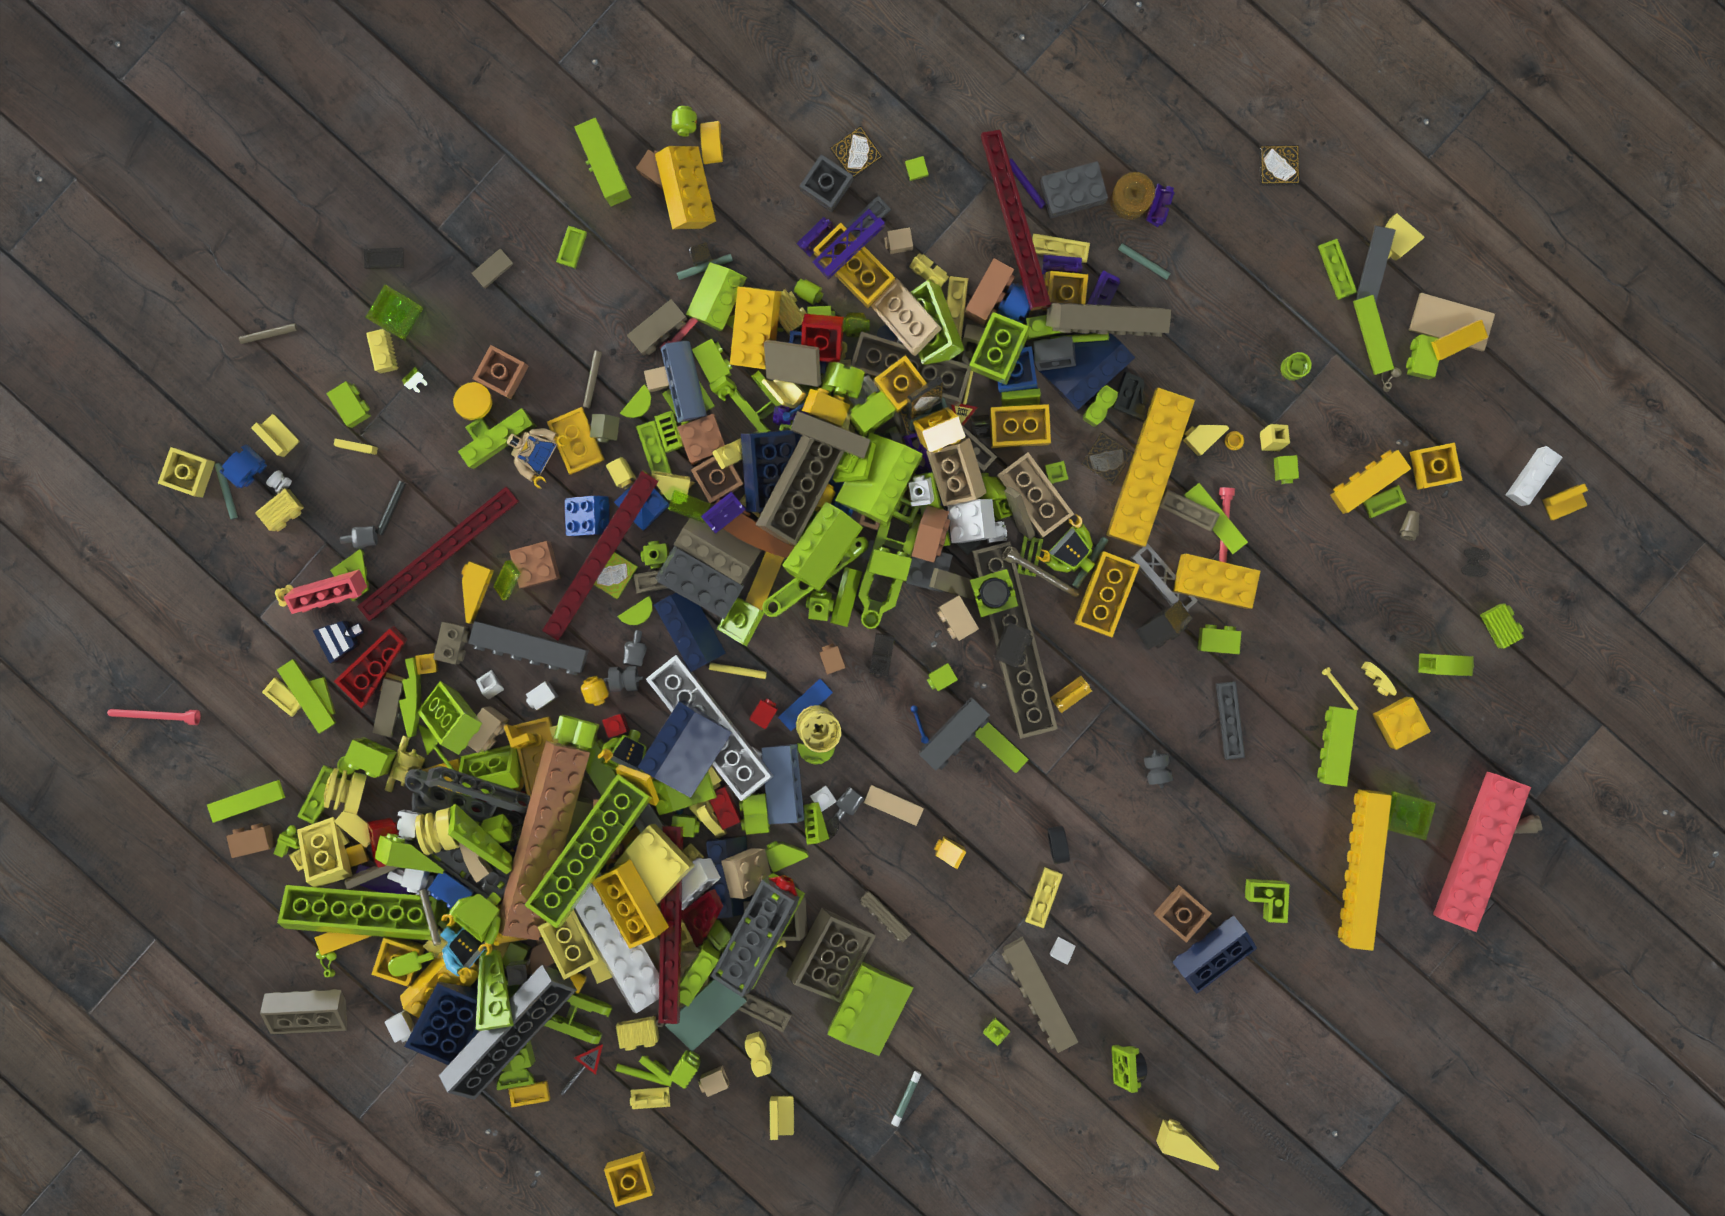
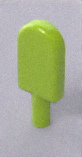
(408, 963)

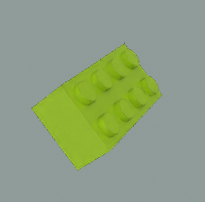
(449, 718)

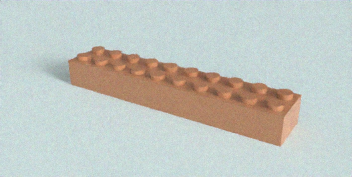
(542, 835)

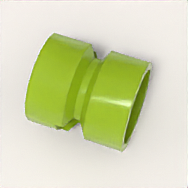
(1296, 366)

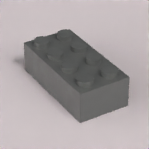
(699, 582)
(953, 734)

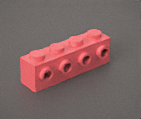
(325, 592)

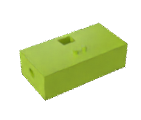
(602, 162)

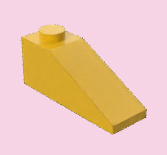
(475, 584)

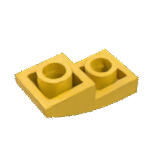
(711, 142)

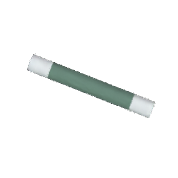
(906, 1098)

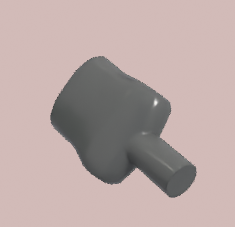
(361, 537)
(634, 651)
(849, 802)

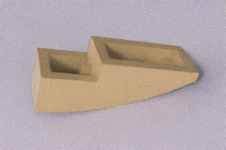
(476, 865)

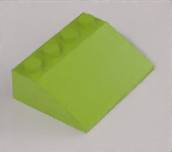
(886, 483)
(869, 1009)

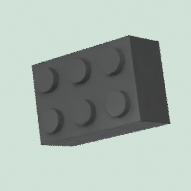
(1073, 189)

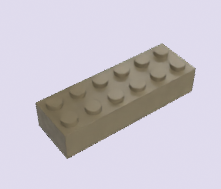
(1108, 319)
(878, 354)
(799, 490)

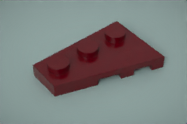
(701, 916)

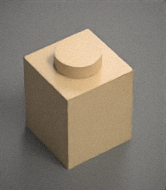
(899, 240)
(656, 379)
(714, 1081)

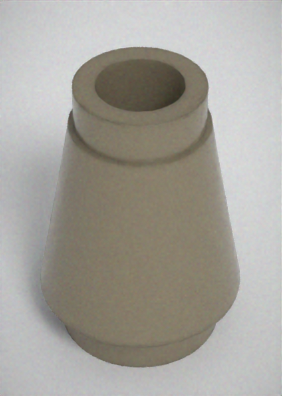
(1410, 526)
(1529, 824)

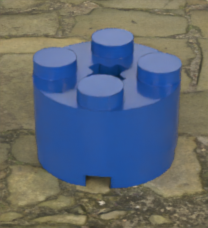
(1016, 304)
(243, 466)

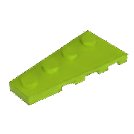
(473, 837)
(492, 995)

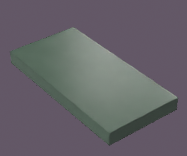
(706, 1013)

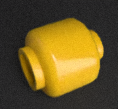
(594, 690)

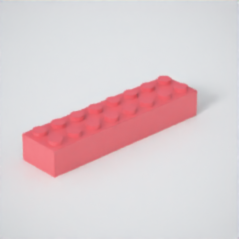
(1481, 851)

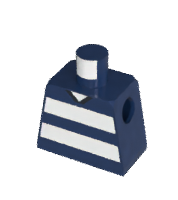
(338, 639)

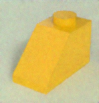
(950, 851)

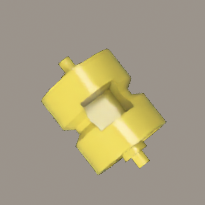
(407, 761)

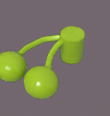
(330, 956)

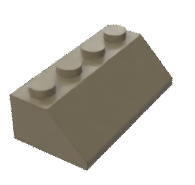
(718, 550)
(304, 1011)

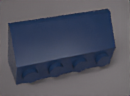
(690, 630)
(719, 850)
(1214, 954)

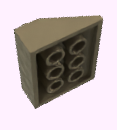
(830, 956)

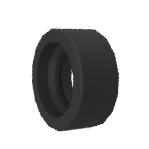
(1058, 845)

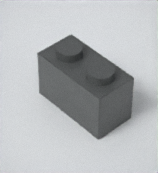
(1054, 353)

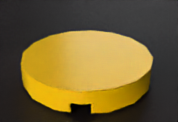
(472, 401)

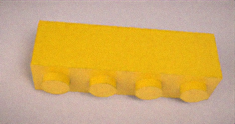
(1370, 481)

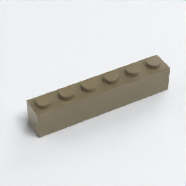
(1040, 995)

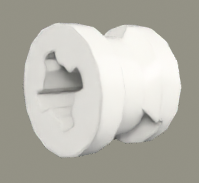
(278, 481)

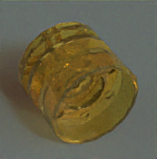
(1121, 197)

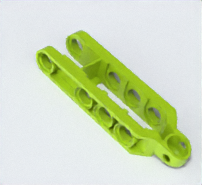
(757, 417)
(792, 593)
(873, 609)
(567, 1025)

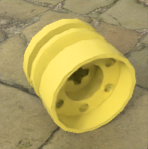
(825, 736)
(344, 791)
(433, 832)

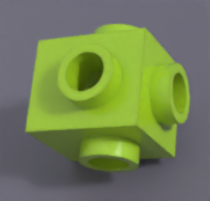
(662, 554)
(820, 605)

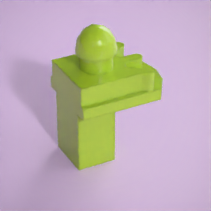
(286, 839)

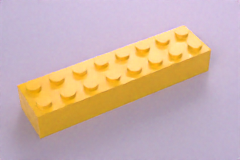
(1150, 467)
(1364, 869)

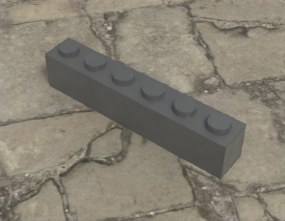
(527, 646)

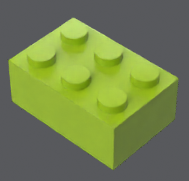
(999, 348)

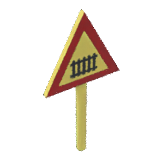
(965, 411)

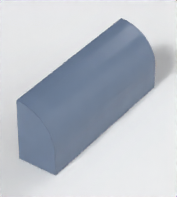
(683, 381)
(783, 789)

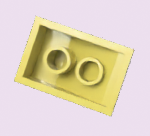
(323, 853)
(1178, 1142)

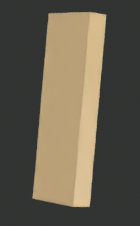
(893, 805)

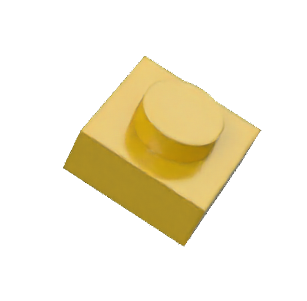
(426, 664)

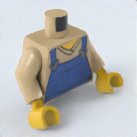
(533, 451)

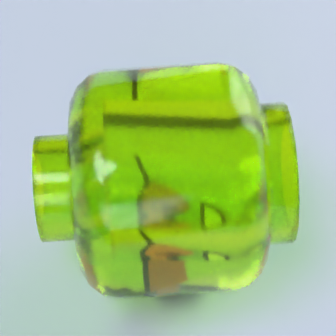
(855, 323)

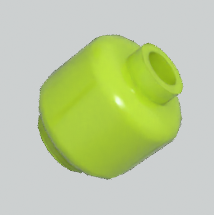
(684, 120)

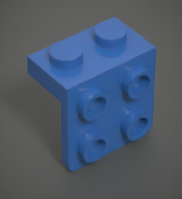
(586, 515)

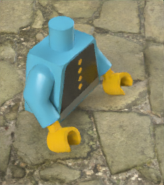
(461, 951)

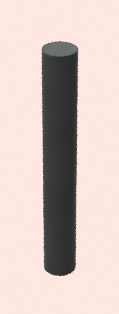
(391, 507)

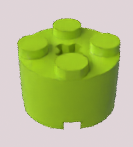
(843, 380)

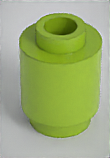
(808, 291)

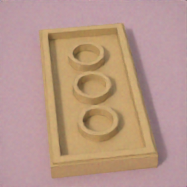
(906, 317)
(1441, 317)

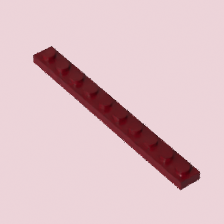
(1015, 220)
(438, 554)
(600, 555)
(671, 944)

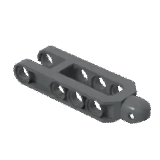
(499, 801)

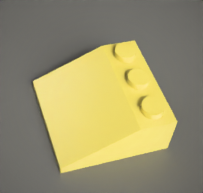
(657, 861)

